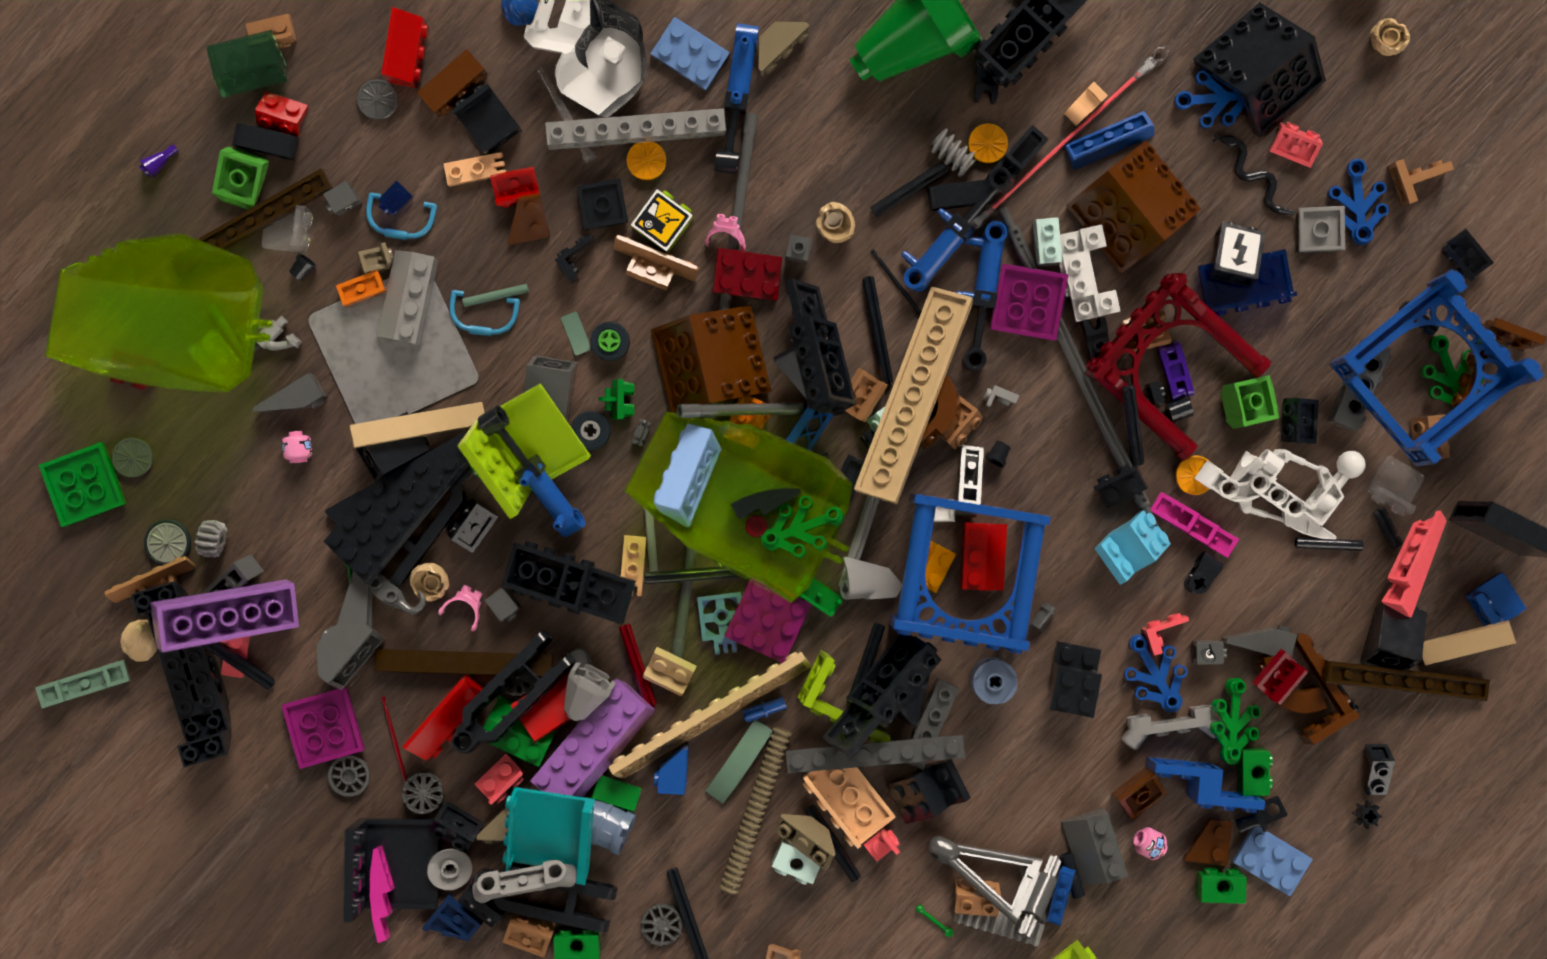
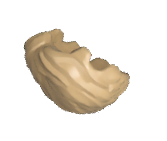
(1389, 37)
(835, 222)
(430, 580)
(138, 641)

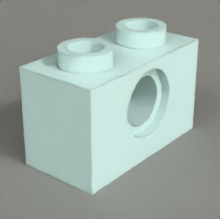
(1047, 242)
(785, 854)

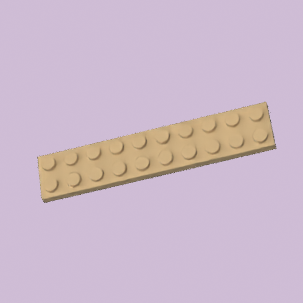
(914, 395)
(716, 712)

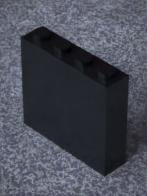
(1501, 527)

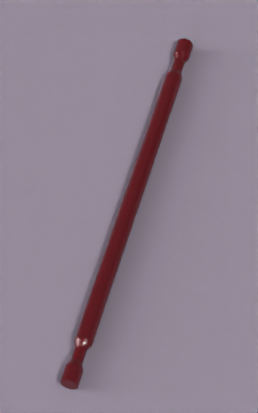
(394, 740)

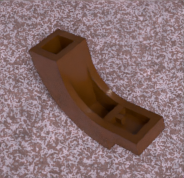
(946, 417)
(1301, 700)

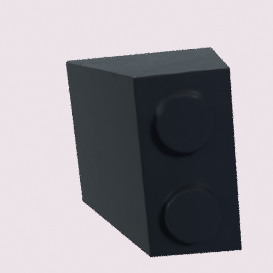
(390, 456)
(1394, 638)

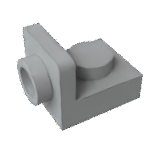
(1003, 396)

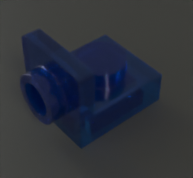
(394, 198)

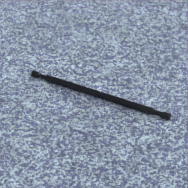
(909, 299)

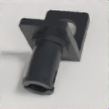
(1262, 817)

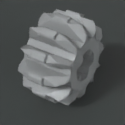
(211, 538)

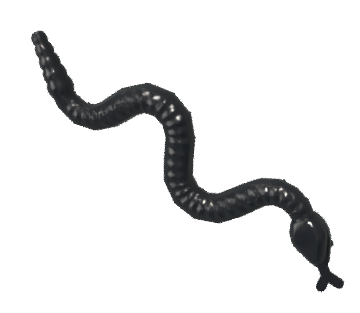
(1249, 177)

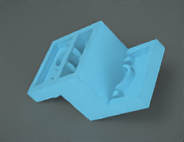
(1132, 546)

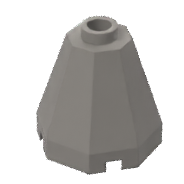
(586, 691)

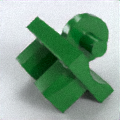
(619, 409)

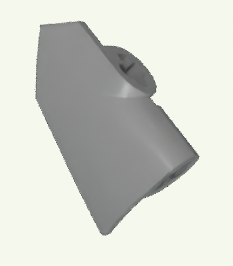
(868, 581)

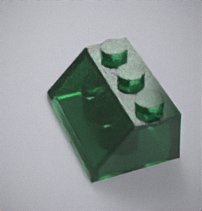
(247, 63)

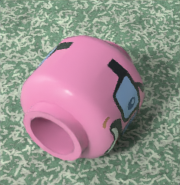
(297, 447)
(1150, 843)

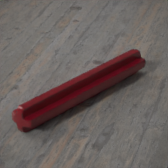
(636, 663)

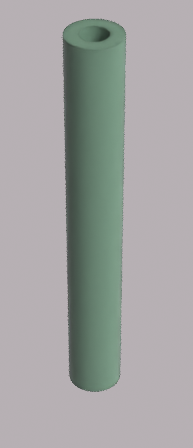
(495, 295)

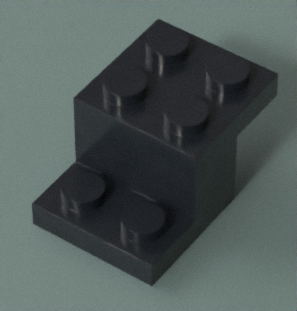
(1075, 679)
(928, 791)

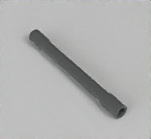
(697, 410)

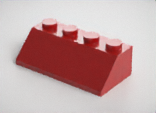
(443, 721)

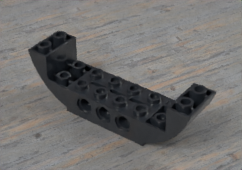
(194, 687)

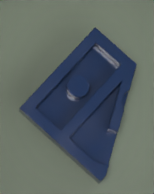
(453, 920)

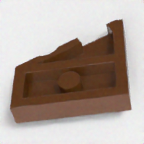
(529, 220)
(1212, 843)

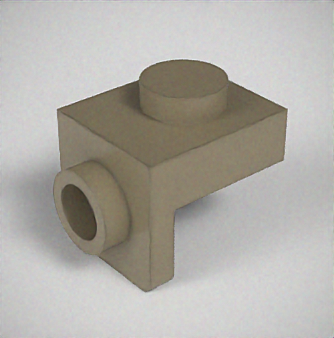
(375, 259)

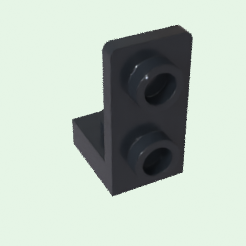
(564, 255)
(1380, 769)

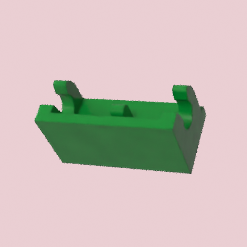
(822, 597)
(617, 793)

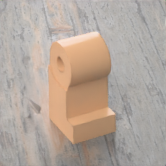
(1085, 103)

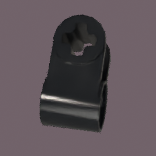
(1205, 571)

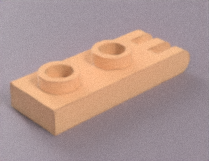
(473, 169)
(634, 560)

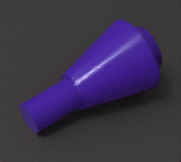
(154, 163)

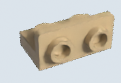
(669, 671)

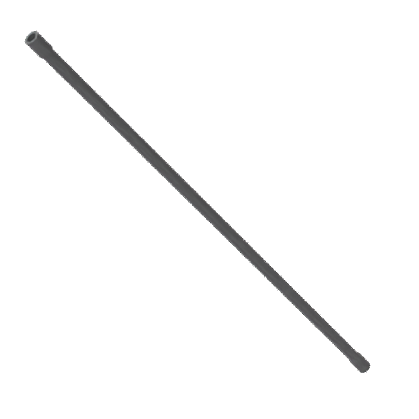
(749, 132)

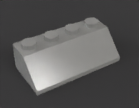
(407, 297)

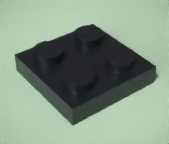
(602, 204)

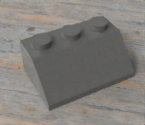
(1094, 847)

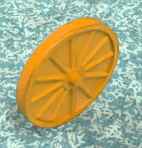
(988, 143)
(646, 160)
(1187, 471)

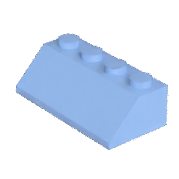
(687, 474)

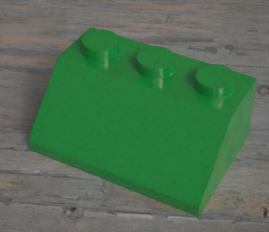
(518, 740)

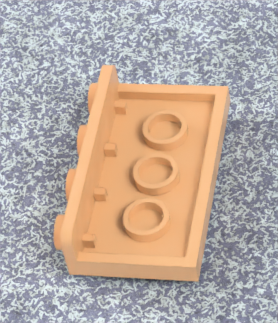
(850, 801)

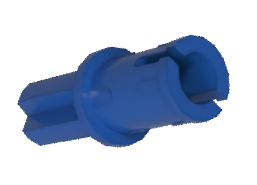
(764, 709)

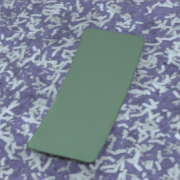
(576, 333)

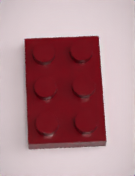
(747, 274)

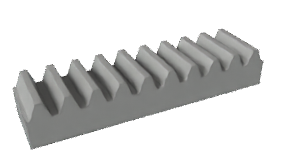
(1000, 925)

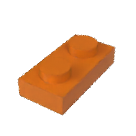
(361, 288)

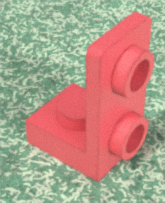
(1154, 640)
(240, 646)
(882, 843)

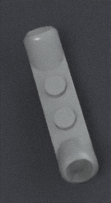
(1141, 726)
(525, 880)

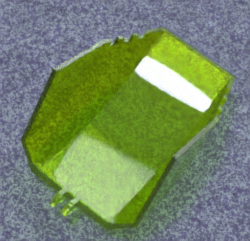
(150, 302)
(747, 465)

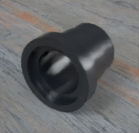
(302, 267)
(998, 454)

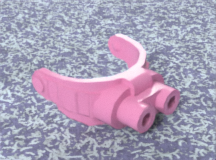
(729, 226)
(471, 598)

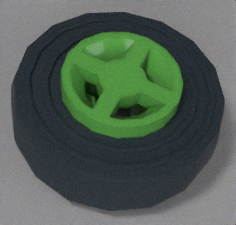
(606, 335)

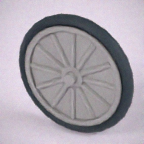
(167, 541)

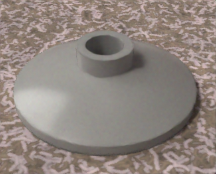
(452, 877)

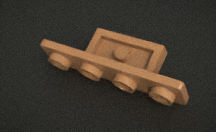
(652, 265)
(158, 576)

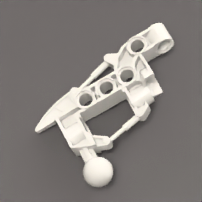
(1308, 515)

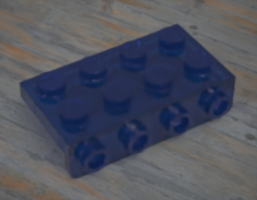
(1272, 285)

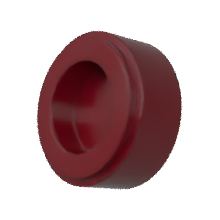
(756, 526)

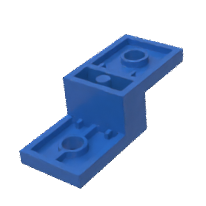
(1205, 784)

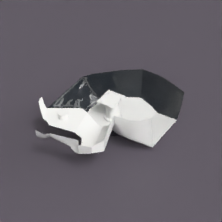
(599, 52)

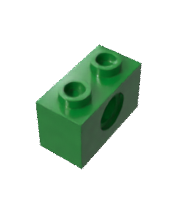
(1263, 782)
(1232, 892)
(564, 949)

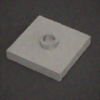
(1321, 229)

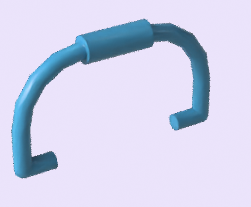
(397, 234)
(479, 330)

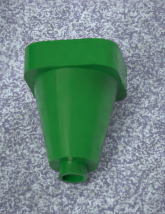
(914, 35)

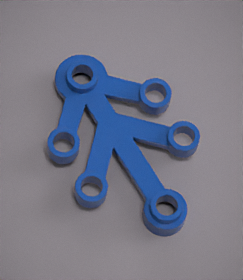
(1220, 97)
(1360, 205)
(1157, 676)

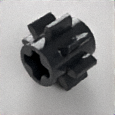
(1371, 819)

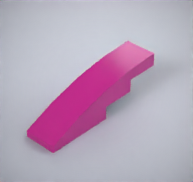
(1194, 525)
(380, 884)

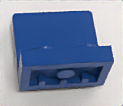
(1495, 600)

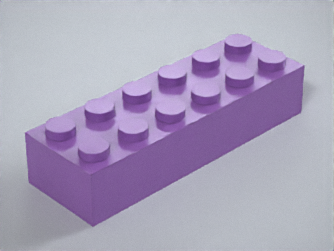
(224, 615)
(594, 743)

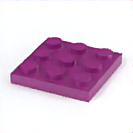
(1029, 302)
(766, 622)
(323, 727)

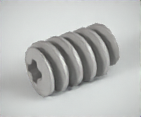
(952, 152)

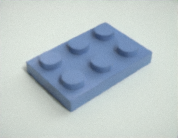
(690, 53)
(1272, 860)

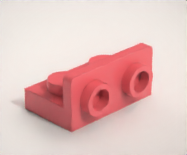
(1296, 144)
(500, 778)

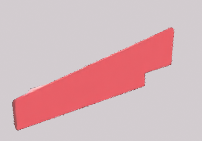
(1413, 564)

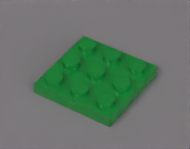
(82, 484)

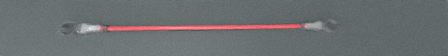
(1147, 66)

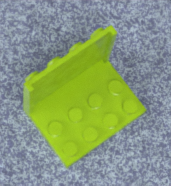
(536, 429)

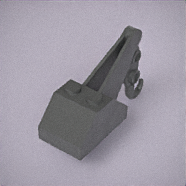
(353, 640)

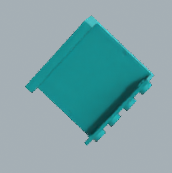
(548, 829)

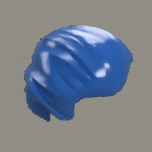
(519, 11)

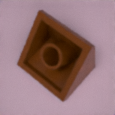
(1139, 792)

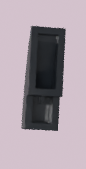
(1021, 153)
(763, 501)

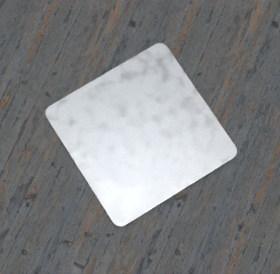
(389, 376)

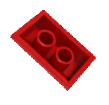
(404, 48)
(983, 556)

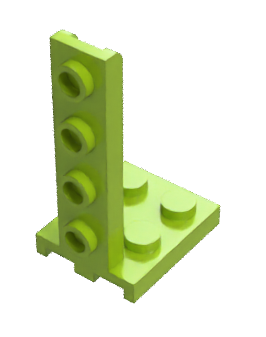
(814, 687)

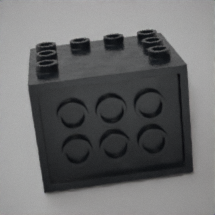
(1266, 64)
(407, 851)

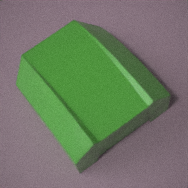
(239, 177)
(1249, 402)

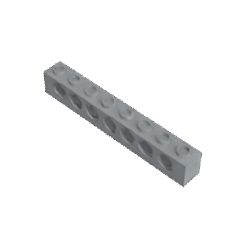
(635, 129)

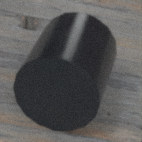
(1179, 410)

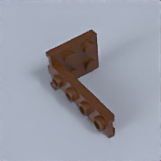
(1505, 332)
(1331, 722)

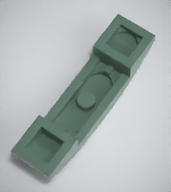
(82, 684)
(739, 761)

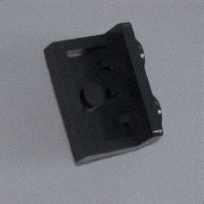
(1467, 254)

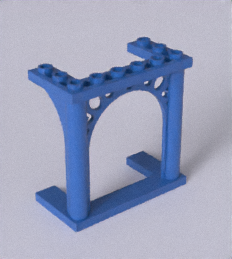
(1510, 374)
(908, 612)

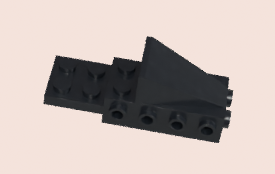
(1023, 37)
(814, 362)
(567, 582)
(896, 693)

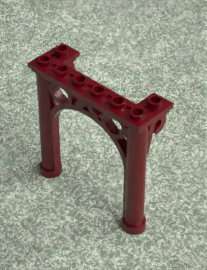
(1104, 367)

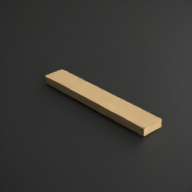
(415, 425)

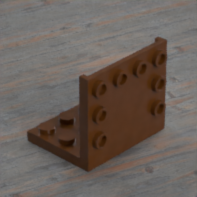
(1136, 204)
(710, 357)

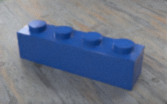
(1061, 895)

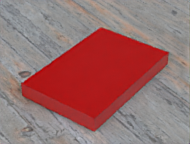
(547, 713)

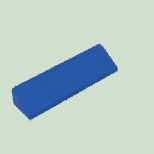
(1109, 140)

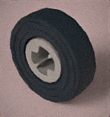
(599, 422)

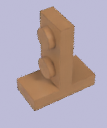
(1405, 180)

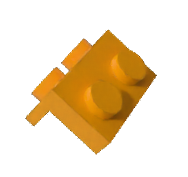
(937, 565)

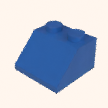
(672, 774)

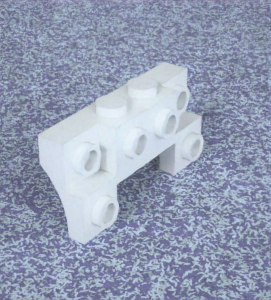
(1081, 280)

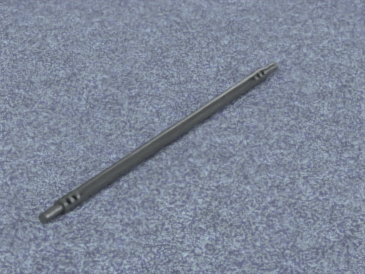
(1077, 365)

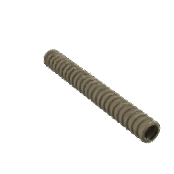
(755, 810)

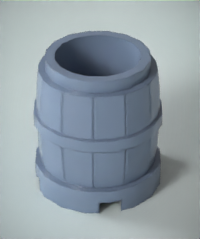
(993, 667)
(611, 826)

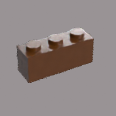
(452, 83)

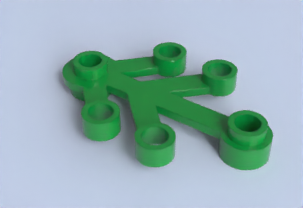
(1451, 378)
(798, 528)
(1231, 747)

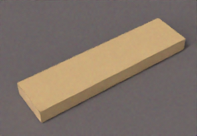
(1468, 642)

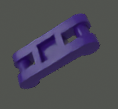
(1175, 371)

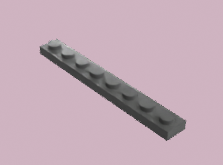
(877, 754)

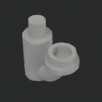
(274, 332)

